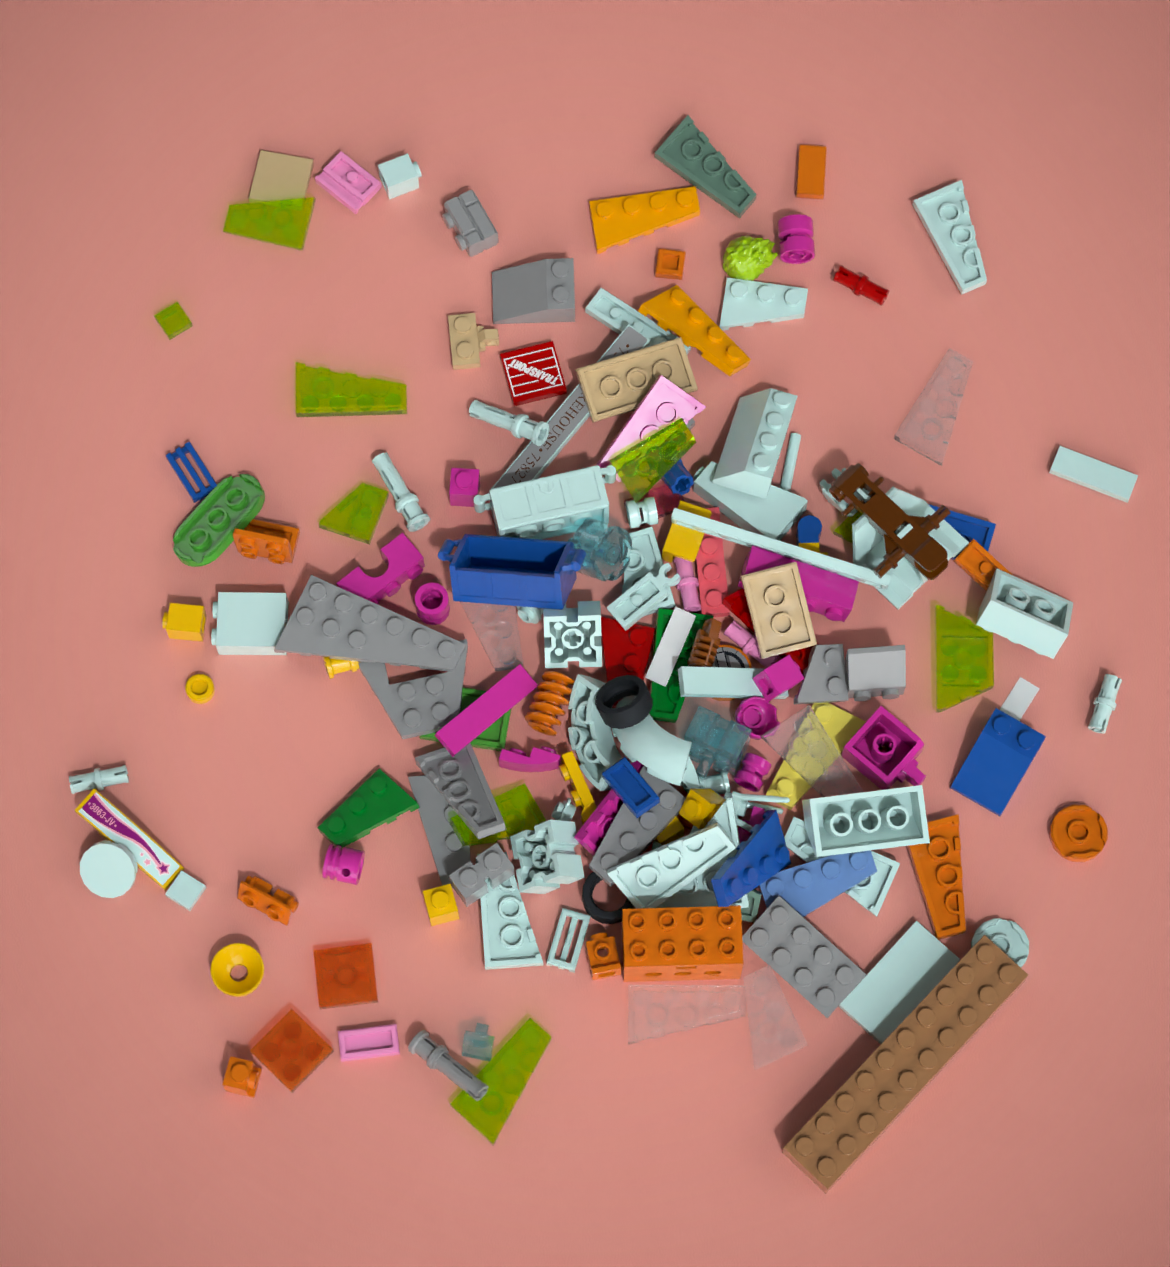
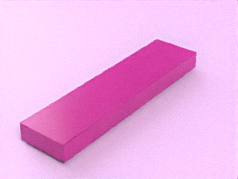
(486, 710)

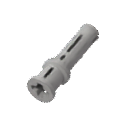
(439, 1058)

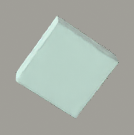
(185, 890)

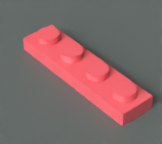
(712, 573)

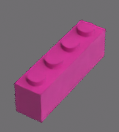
(824, 591)

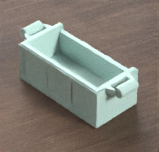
(549, 504)

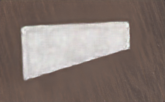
(812, 754)

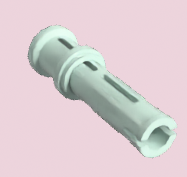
(519, 424)
(405, 500)

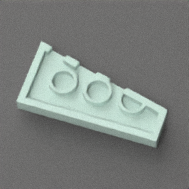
(951, 230)
(667, 869)
(869, 892)

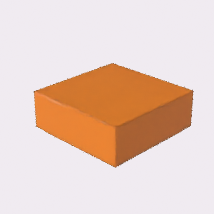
(670, 264)

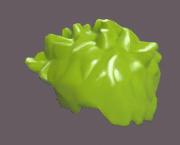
(748, 257)

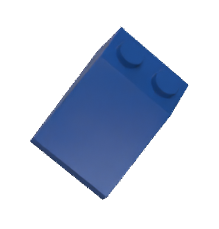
(998, 762)

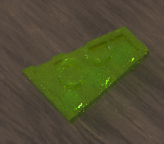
(272, 222)

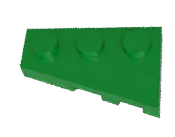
(371, 805)

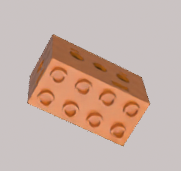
(682, 943)

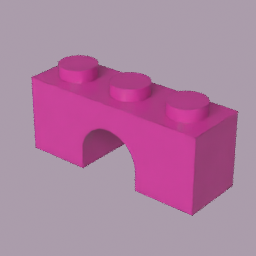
(403, 564)

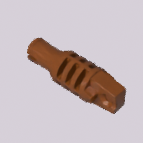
(705, 644)

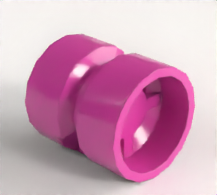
(796, 239)

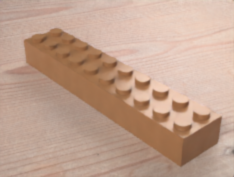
(904, 1064)

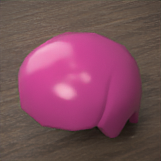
(756, 715)

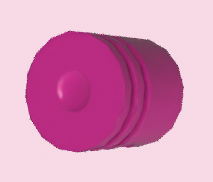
(432, 603)
(343, 864)

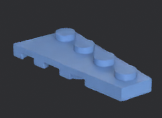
(818, 881)

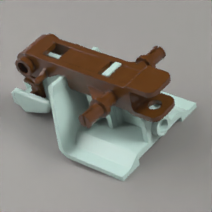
(895, 533)

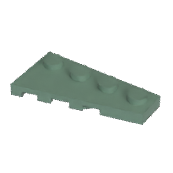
(698, 162)

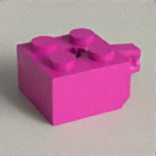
(898, 762)

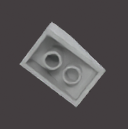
(534, 292)

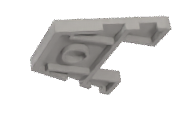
(418, 704)

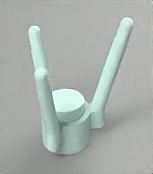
(741, 804)

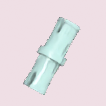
(1105, 703)
(98, 779)

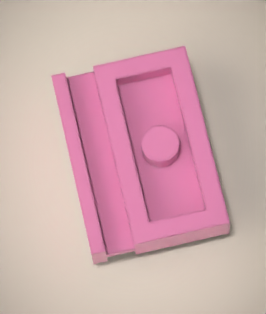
(348, 182)

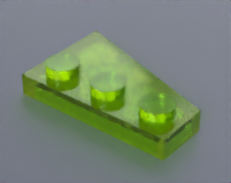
(652, 458)
(518, 813)

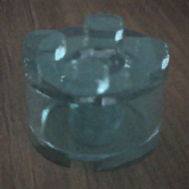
(604, 547)

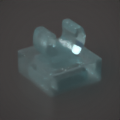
(478, 1043)

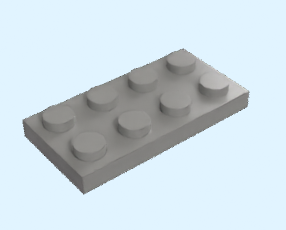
(803, 956)

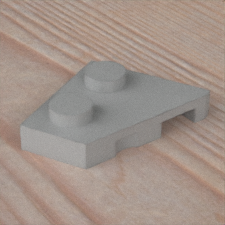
(824, 676)

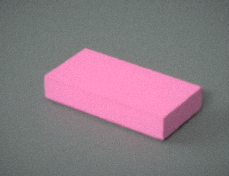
(368, 1042)

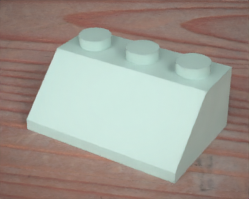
(1025, 614)

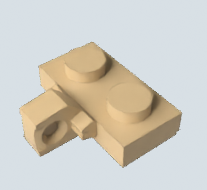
(469, 340)

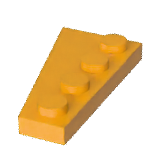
(631, 216)
(685, 318)

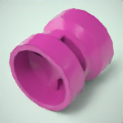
(752, 772)

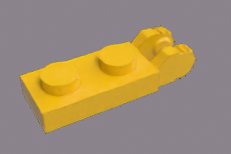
(580, 794)

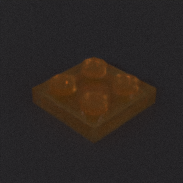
(345, 976)
(292, 1050)

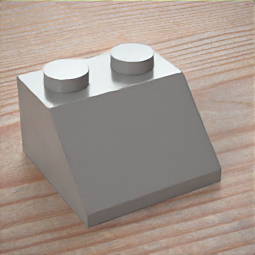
(876, 672)

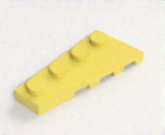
(840, 727)

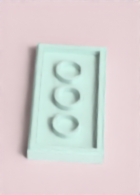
(899, 982)

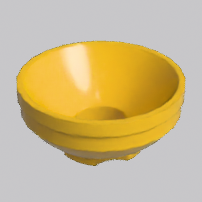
(233, 956)

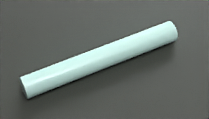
(790, 461)

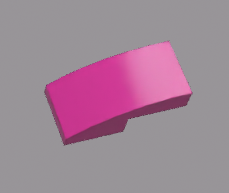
(539, 761)

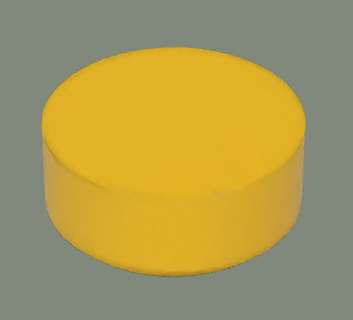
(200, 688)

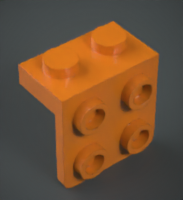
(267, 541)

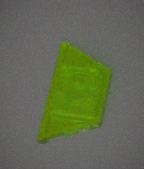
(962, 659)

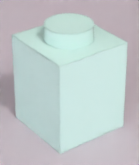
(399, 176)

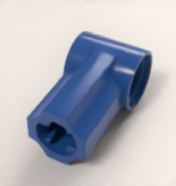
(678, 479)

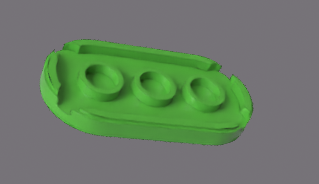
(211, 525)

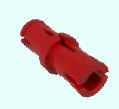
(861, 285)

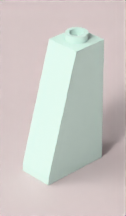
(766, 517)

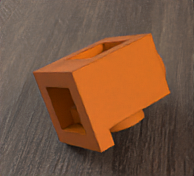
(603, 966)
(241, 1077)

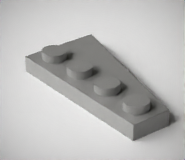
(464, 788)

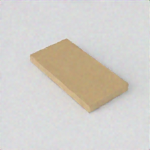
(623, 381)

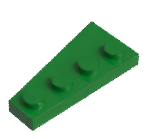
(667, 700)

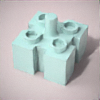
(573, 635)
(547, 857)

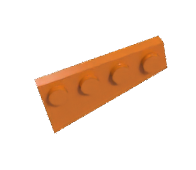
(941, 876)

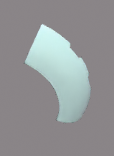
(589, 733)
(654, 747)

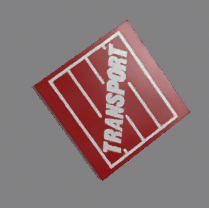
(533, 373)

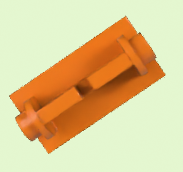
(255, 894)

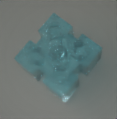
(716, 742)

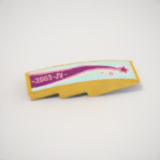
(118, 828)

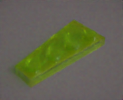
(338, 394)
(506, 1078)

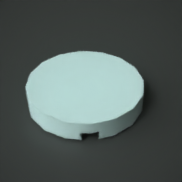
(108, 869)
(1009, 937)

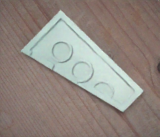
(506, 928)

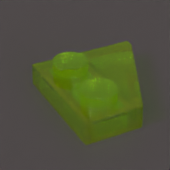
(357, 514)

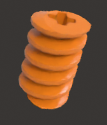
(548, 702)

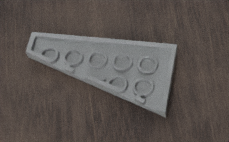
(355, 629)

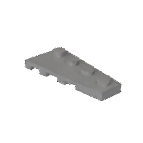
(435, 816)
(632, 835)

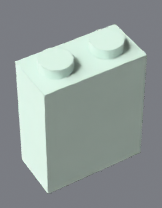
(249, 622)

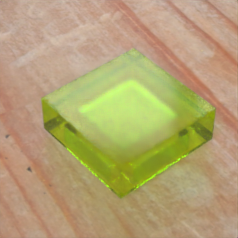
(173, 320)

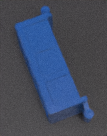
(512, 570)

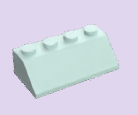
(755, 442)
(866, 821)

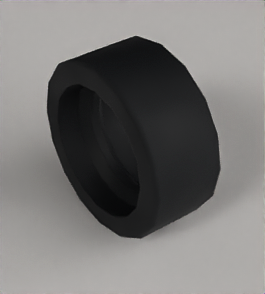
(629, 714)
(591, 908)

